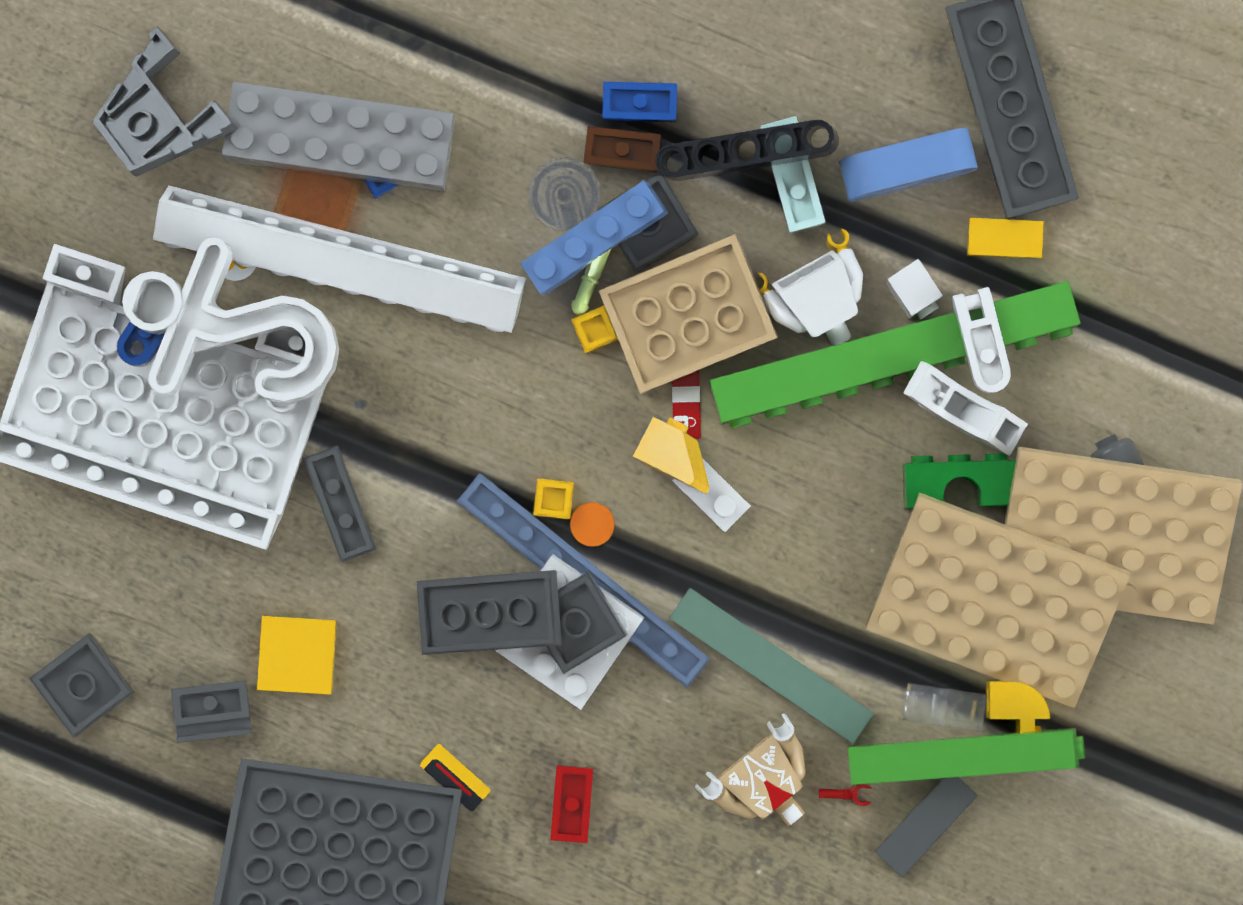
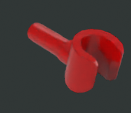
(845, 794)

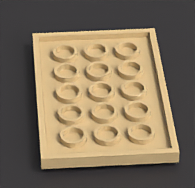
(1146, 519)
(997, 600)

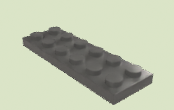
(1011, 105)

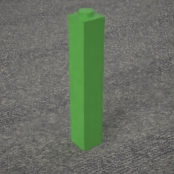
(965, 756)

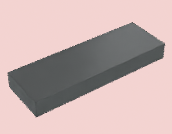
(339, 503)
(925, 824)

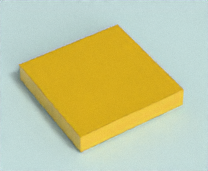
(296, 655)

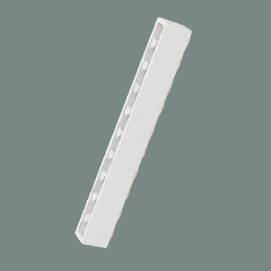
(342, 259)

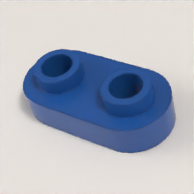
(134, 334)

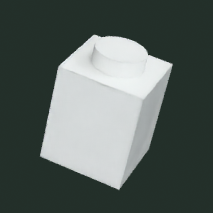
(914, 290)

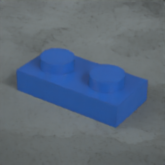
(639, 101)

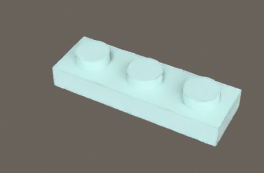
(796, 186)

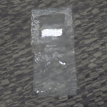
(944, 707)

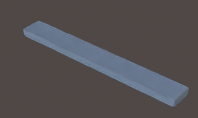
(539, 543)

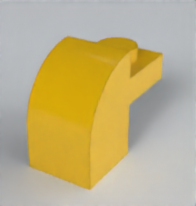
(1016, 702)

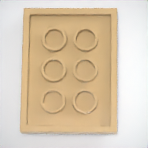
(688, 314)

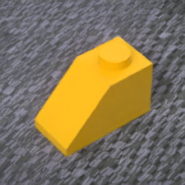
(673, 453)

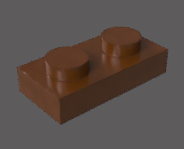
(621, 149)

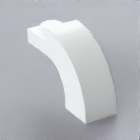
(964, 409)

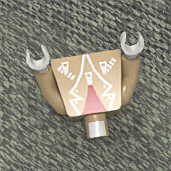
(763, 778)

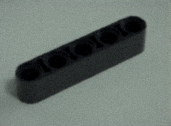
(729, 146)

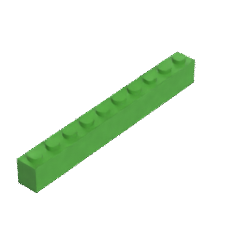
(885, 356)

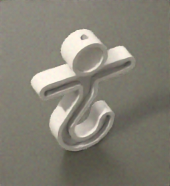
(197, 323)

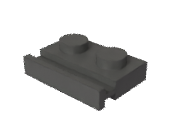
(211, 711)

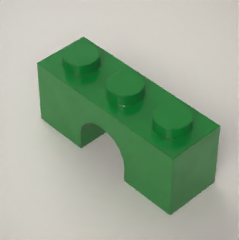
(990, 478)

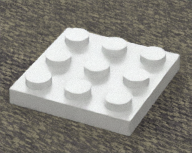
(582, 680)

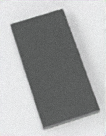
(489, 612)

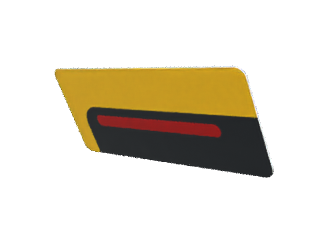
(455, 775)

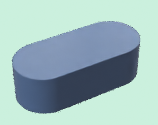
(908, 164)

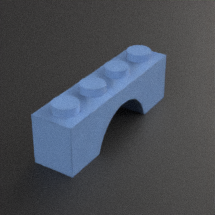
(593, 237)

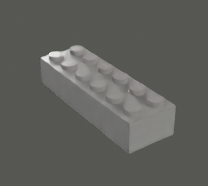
(339, 136)

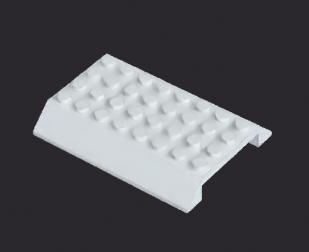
(93, 422)

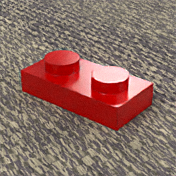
(571, 804)

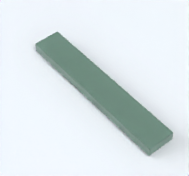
(771, 665)

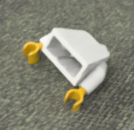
(818, 294)

